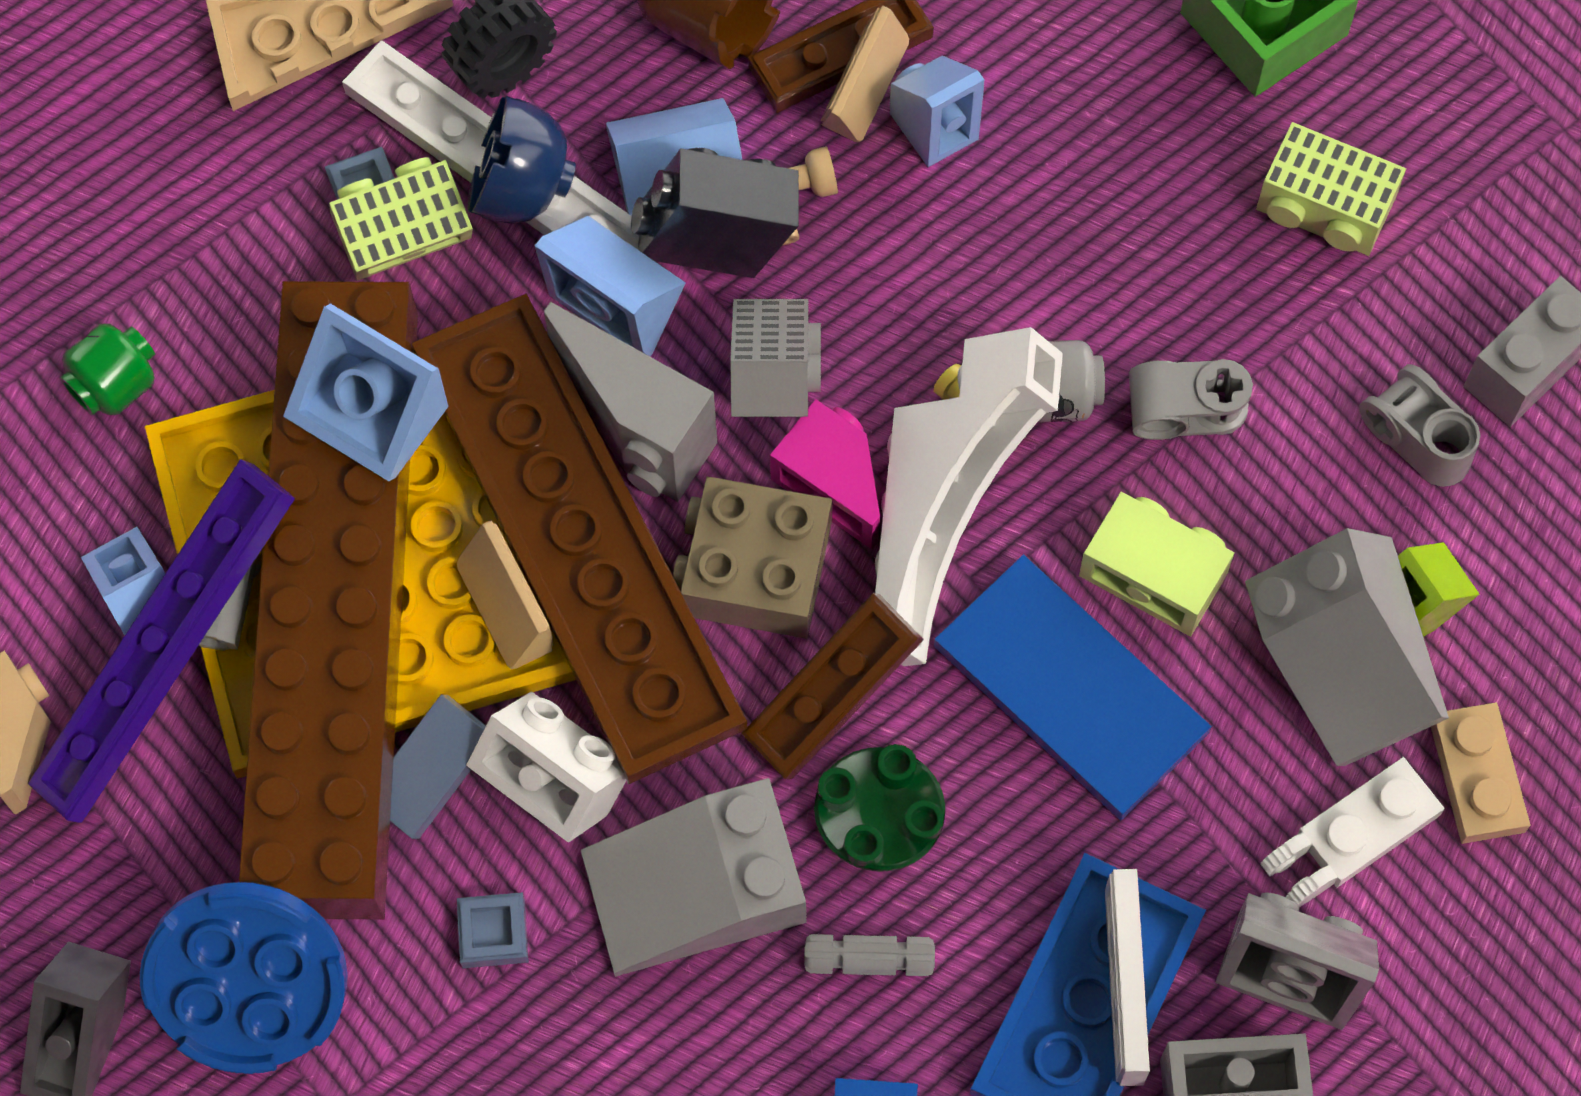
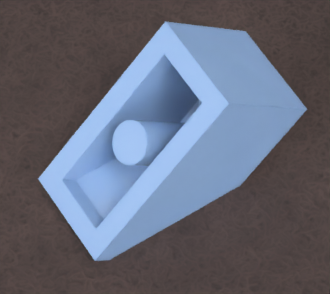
(938, 107)
(125, 575)

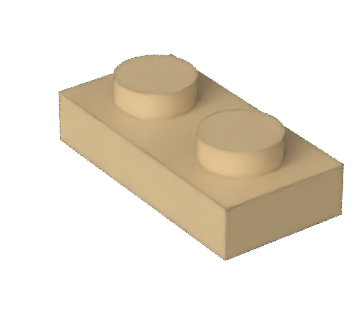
(1480, 774)

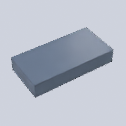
(432, 764)

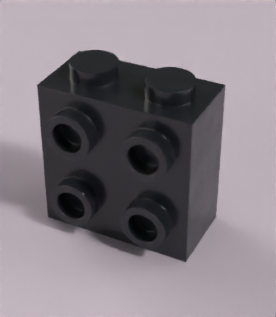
(717, 212)

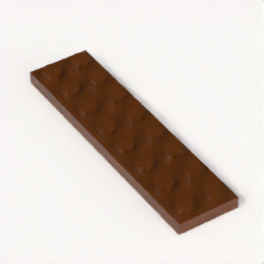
(581, 540)

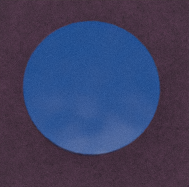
(244, 977)

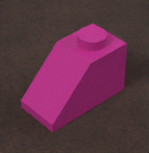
(832, 460)

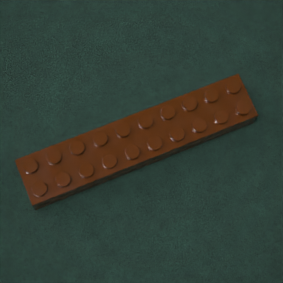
(327, 641)

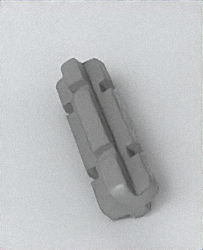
(869, 955)

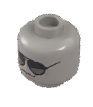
(1080, 382)

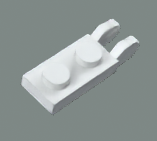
(1358, 830)

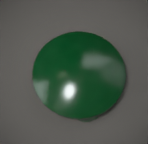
(879, 808)

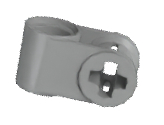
(1182, 401)
(1416, 416)

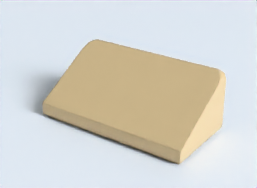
(866, 76)
(504, 598)

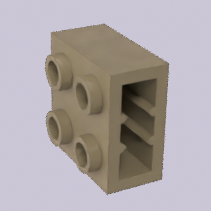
(754, 556)

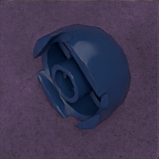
(520, 164)

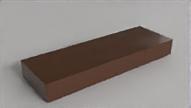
(820, 53)
(832, 686)

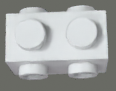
(548, 765)

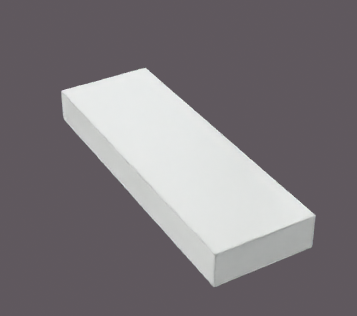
(1127, 978)

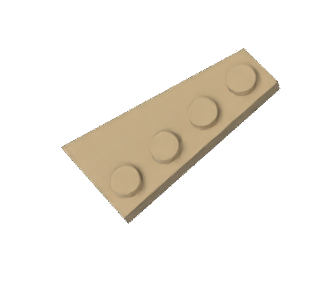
(282, 41)

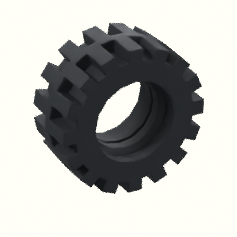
(498, 44)

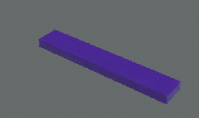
(161, 641)

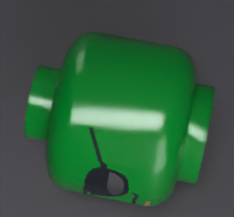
(108, 369)

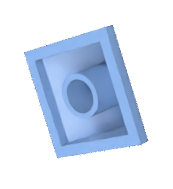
(651, 141)
(608, 282)
(365, 394)

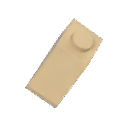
(22, 731)

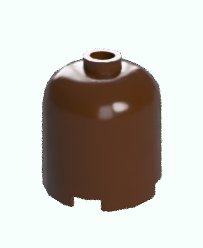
(714, 26)

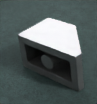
(73, 1021)

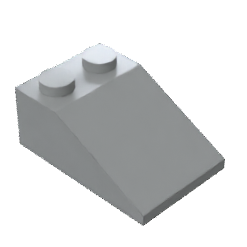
(643, 410)
(1349, 643)
(695, 879)
(1299, 960)

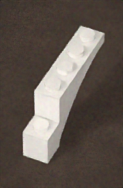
(947, 458)

